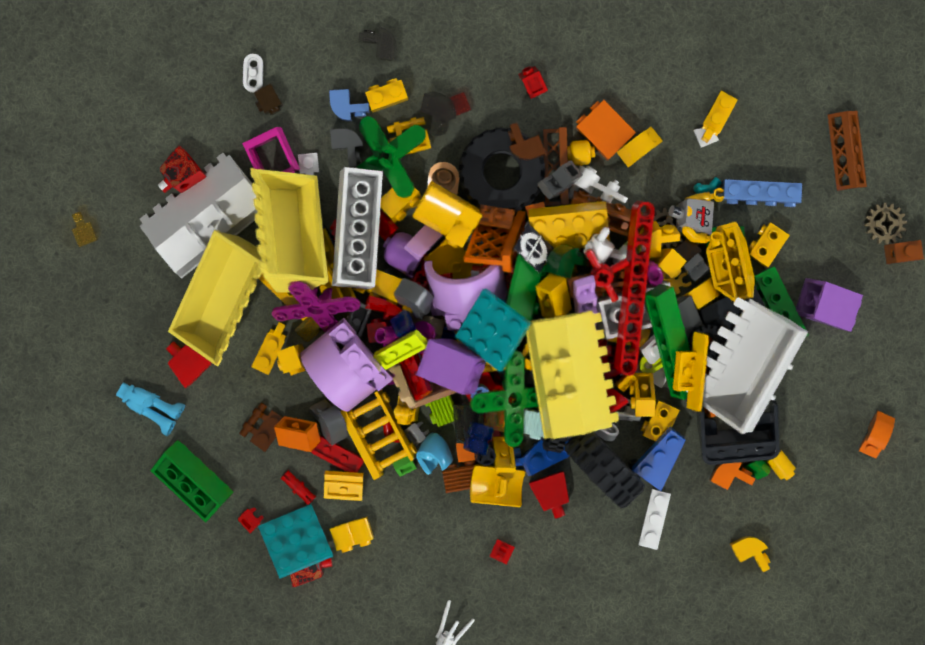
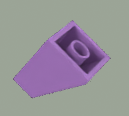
(828, 304)
(451, 365)

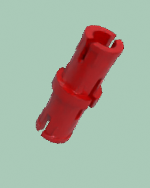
(298, 487)

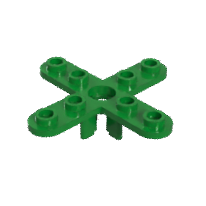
(396, 149)
(499, 400)

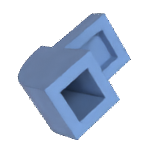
(343, 109)

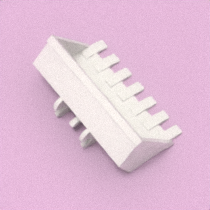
(188, 221)
(749, 364)

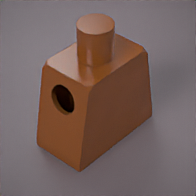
(904, 252)

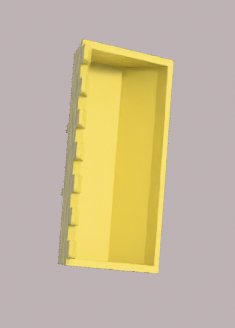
(289, 228)
(217, 295)
(570, 375)

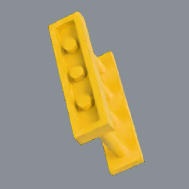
(368, 450)

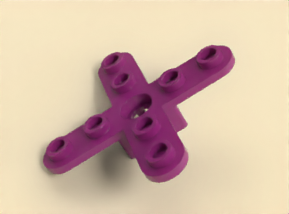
(308, 300)

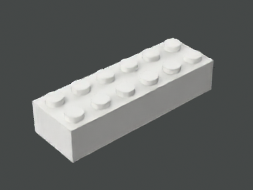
(357, 228)

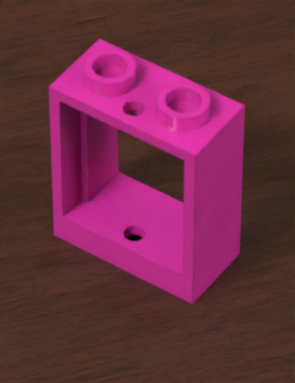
(264, 138)

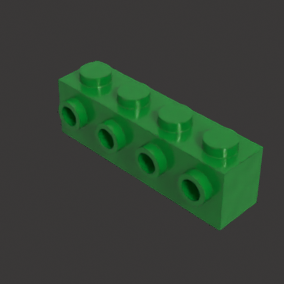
(776, 296)

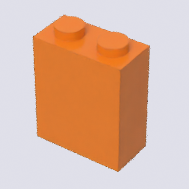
(605, 129)

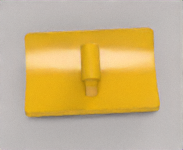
(450, 260)
(496, 487)

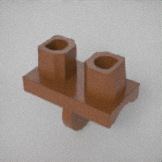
(496, 217)

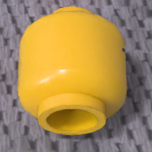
(580, 152)

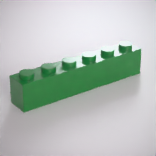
(667, 329)

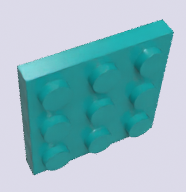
(493, 330)
(295, 541)

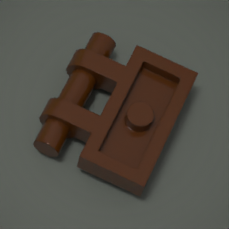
(266, 433)

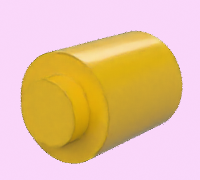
(782, 466)

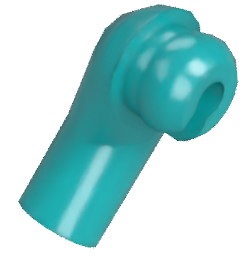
(714, 184)

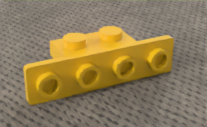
(690, 371)

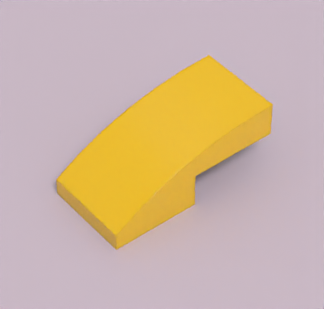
(625, 381)

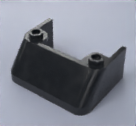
(734, 447)

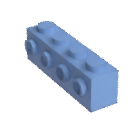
(762, 191)

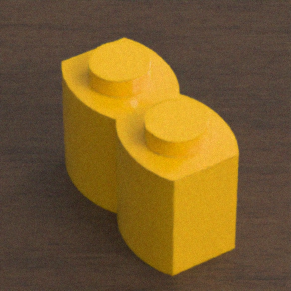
(352, 534)

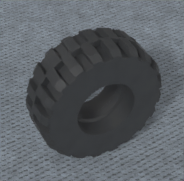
(472, 172)
(605, 468)

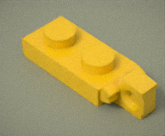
(718, 115)
(267, 354)

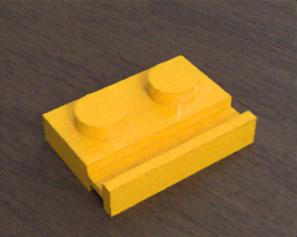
(343, 485)

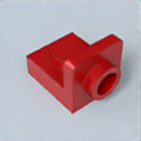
(532, 81)

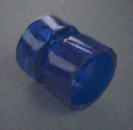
(478, 438)

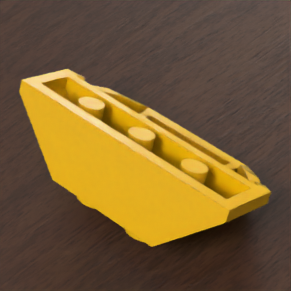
(731, 263)

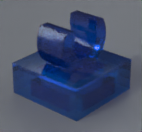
(403, 323)

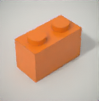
(297, 434)

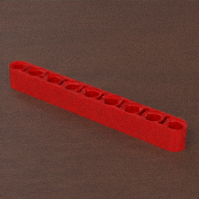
(638, 296)

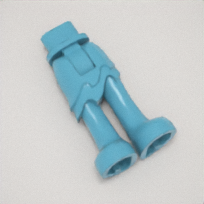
(141, 402)

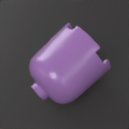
(400, 258)

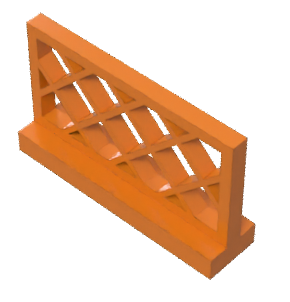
(505, 252)

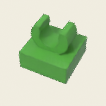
(404, 466)

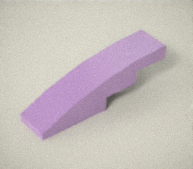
(422, 242)
(585, 296)

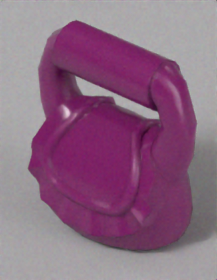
(654, 275)

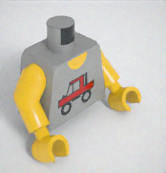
(695, 217)

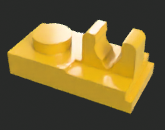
(504, 455)

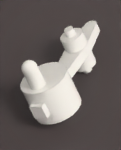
(590, 181)
(604, 248)

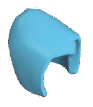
(434, 451)

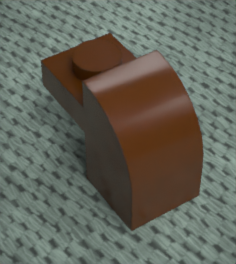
(525, 149)

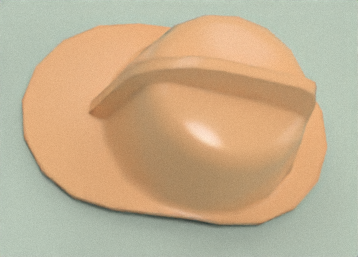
(445, 175)

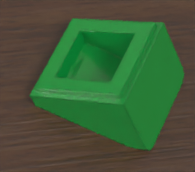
(758, 468)

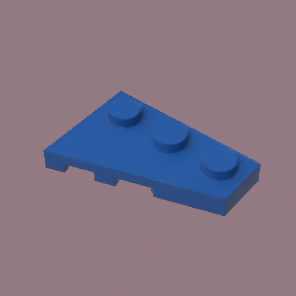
(538, 458)
(660, 458)

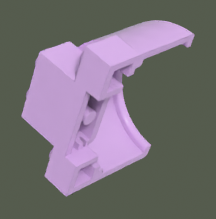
(456, 297)
(345, 373)

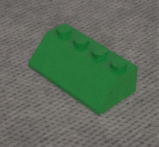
(523, 291)
(191, 481)

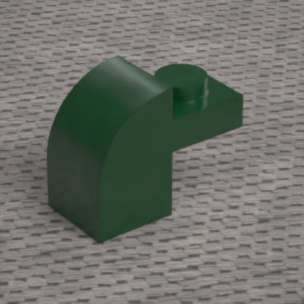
(563, 259)

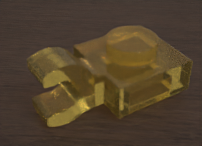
(84, 232)

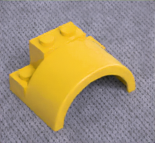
(447, 214)

